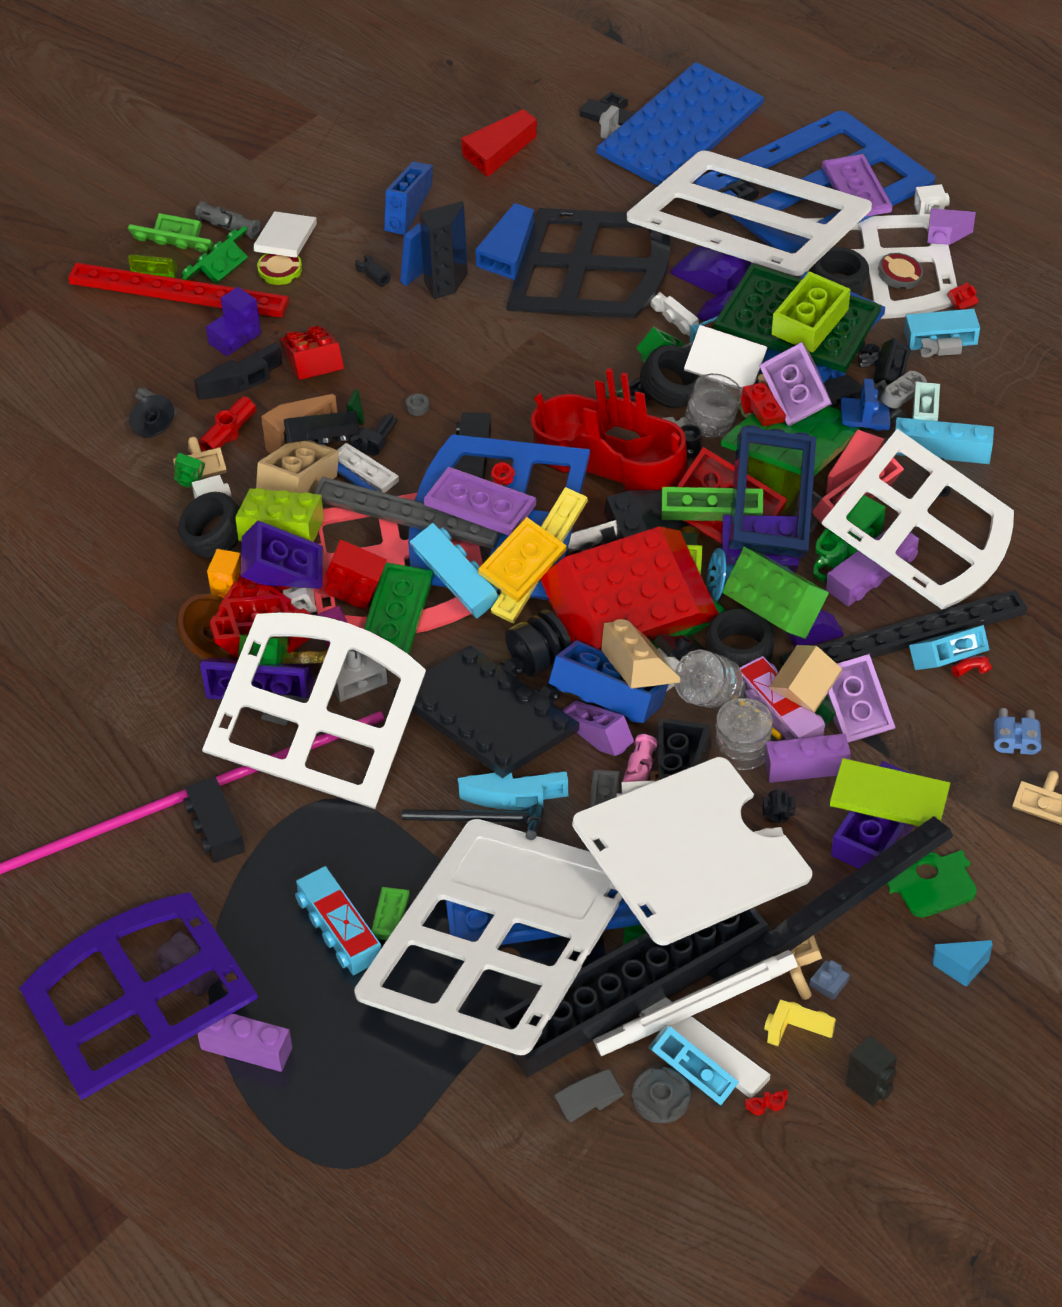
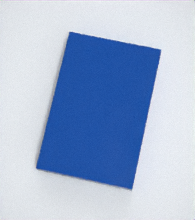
(412, 256)

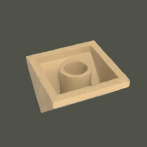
(806, 677)

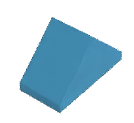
(963, 959)

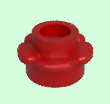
(502, 468)

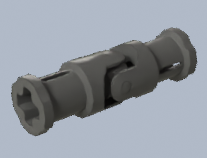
(227, 219)

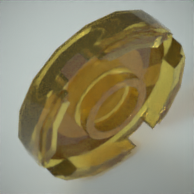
(304, 657)

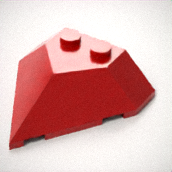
(239, 611)

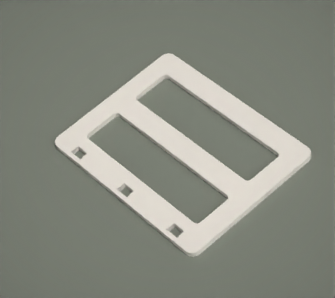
(680, 185)

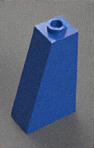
(506, 243)

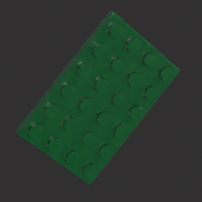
(761, 293)

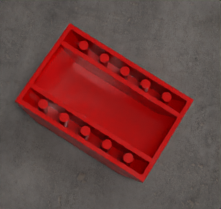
(633, 579)

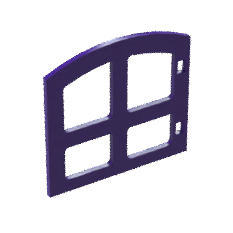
(139, 996)

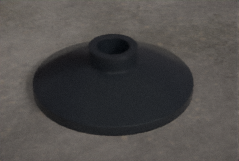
(151, 416)

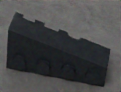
(681, 745)

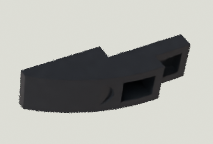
(237, 377)

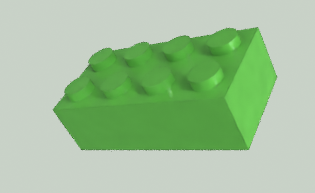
(775, 592)

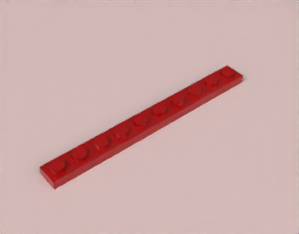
(169, 288)

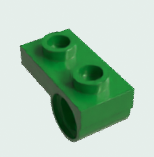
(188, 470)

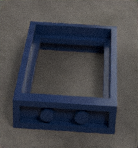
(763, 542)

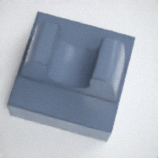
(829, 979)

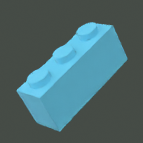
(941, 325)

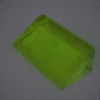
(153, 265)

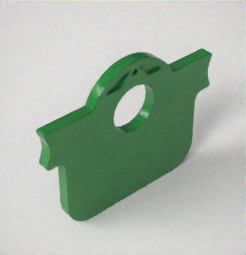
(945, 891)

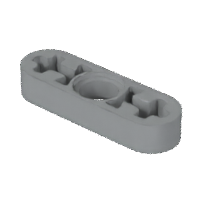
(901, 389)

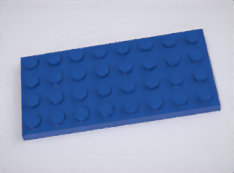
(679, 122)

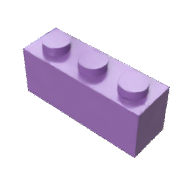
(805, 757)
(248, 1041)

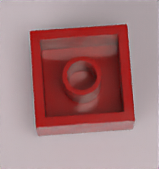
(353, 574)

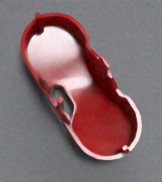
(582, 422)

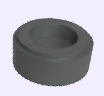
(417, 404)

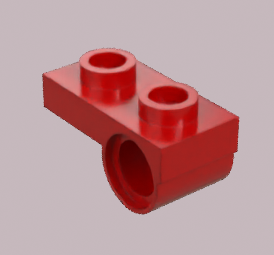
(761, 402)

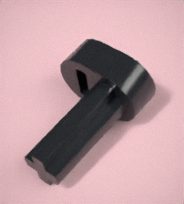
(374, 441)

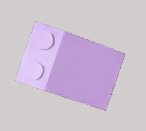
(796, 383)
(859, 701)

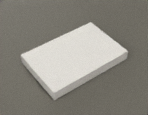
(285, 234)
(725, 355)

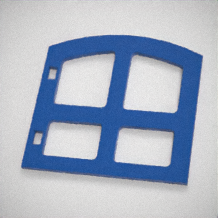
(524, 457)

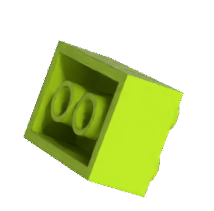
(811, 311)
(288, 511)

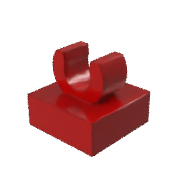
(963, 297)

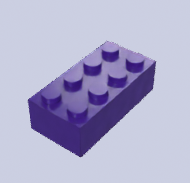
(866, 836)

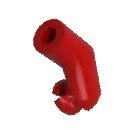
(969, 663)

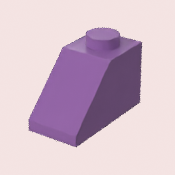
(949, 225)

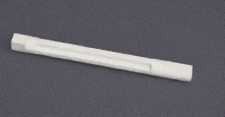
(695, 1002)

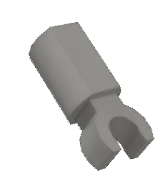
(941, 346)

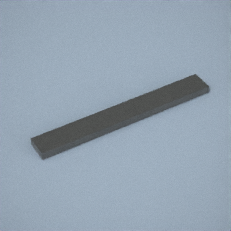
(402, 511)

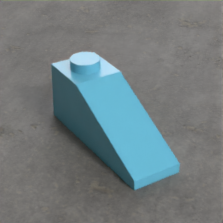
(949, 648)
(693, 1064)

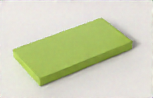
(888, 793)

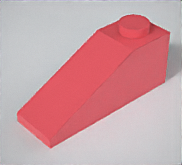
(854, 458)

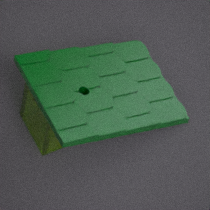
(781, 467)

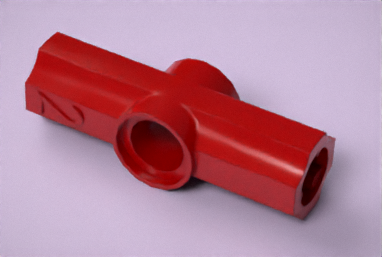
(227, 424)

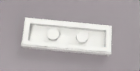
(367, 468)

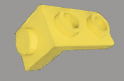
(796, 1015)

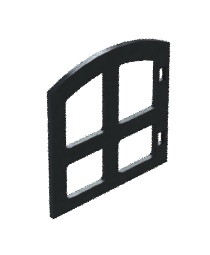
(581, 260)

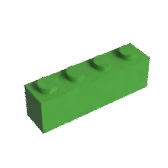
(706, 503)

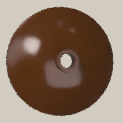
(194, 626)

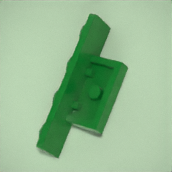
(221, 261)

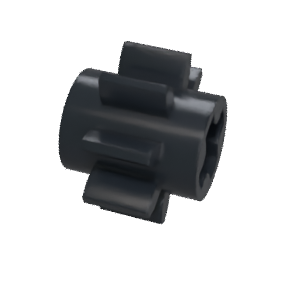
(778, 806)

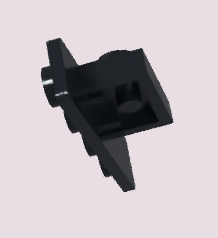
(322, 427)

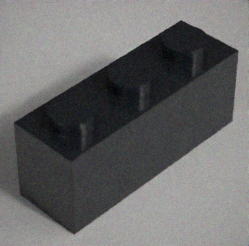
(213, 820)

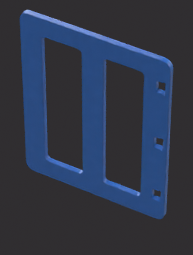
(875, 150)

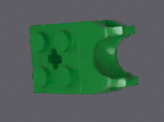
(865, 515)

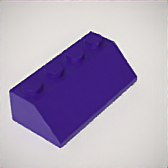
(274, 678)

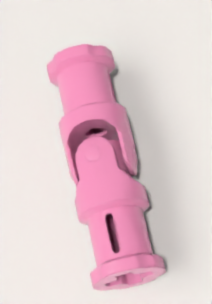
(641, 759)

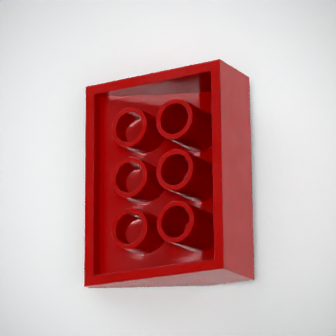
(714, 472)

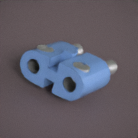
(1017, 735)

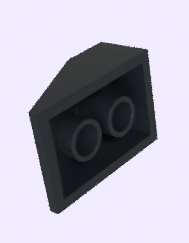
(638, 512)

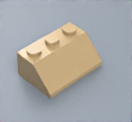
(635, 656)

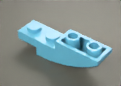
(511, 793)

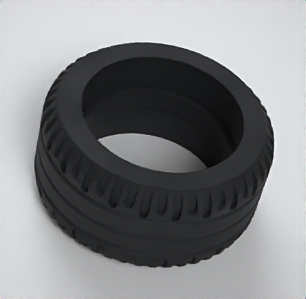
(845, 262)
(658, 386)
(199, 514)
(741, 623)

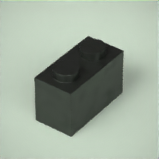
(871, 1071)

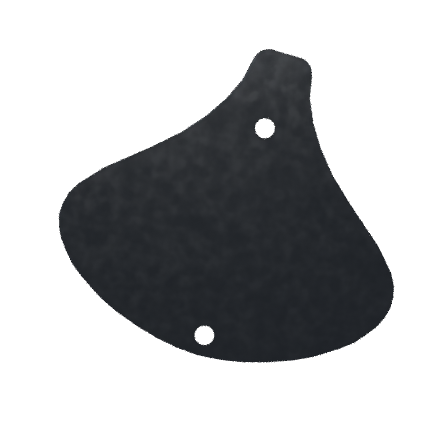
(353, 1070)

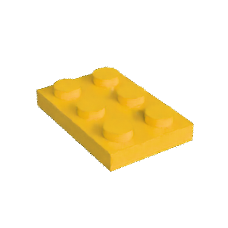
(522, 559)

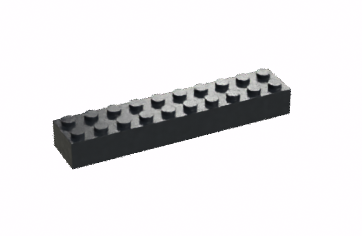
(628, 983)

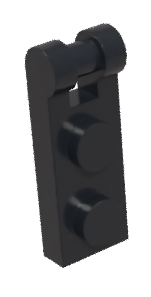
(740, 188)

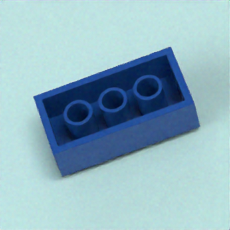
(594, 679)

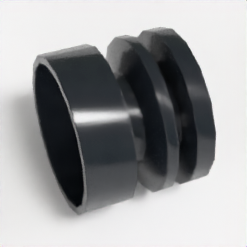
(537, 641)

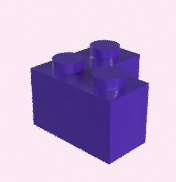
(237, 324)

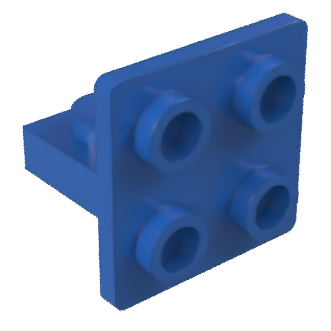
(865, 411)

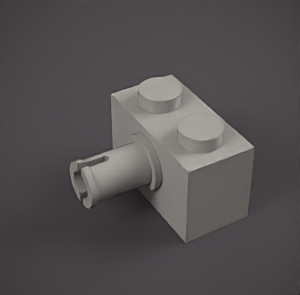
(359, 676)

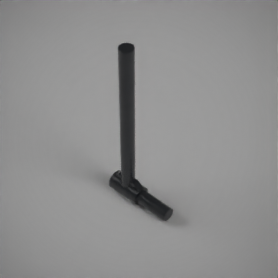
(530, 817)

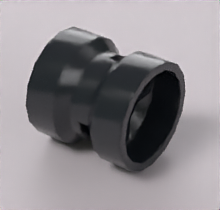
(693, 437)

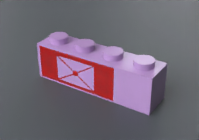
(787, 716)

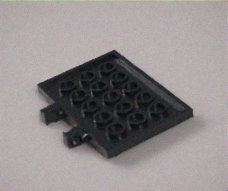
(491, 710)

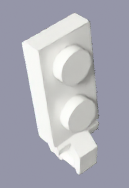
(674, 312)

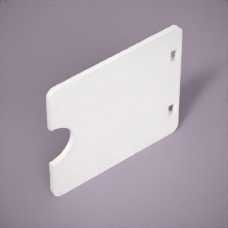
(688, 851)

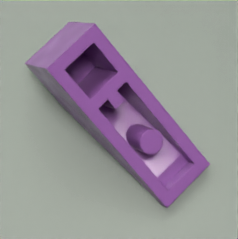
(601, 727)

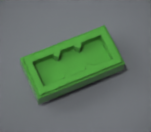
(389, 911)

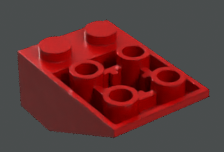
(312, 352)

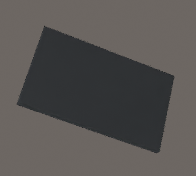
(842, 387)

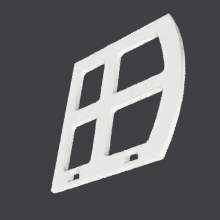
(935, 253)
(914, 513)
(313, 715)

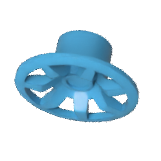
(720, 575)

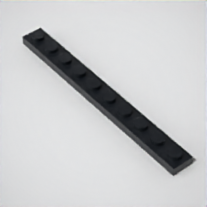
(902, 634)
(840, 897)

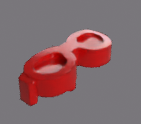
(774, 1101)

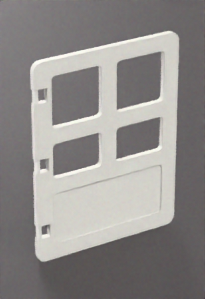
(517, 882)

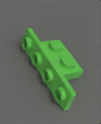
(173, 230)

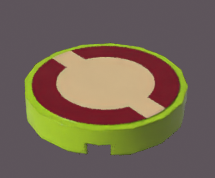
(279, 268)

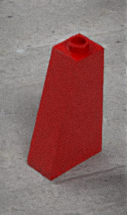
(499, 142)

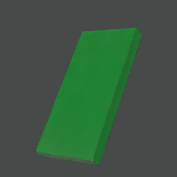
(399, 604)

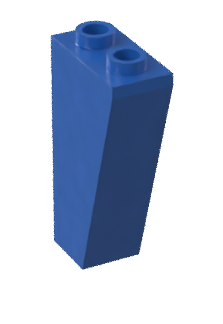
(406, 197)

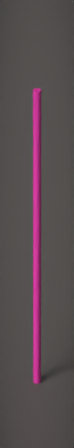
(155, 806)

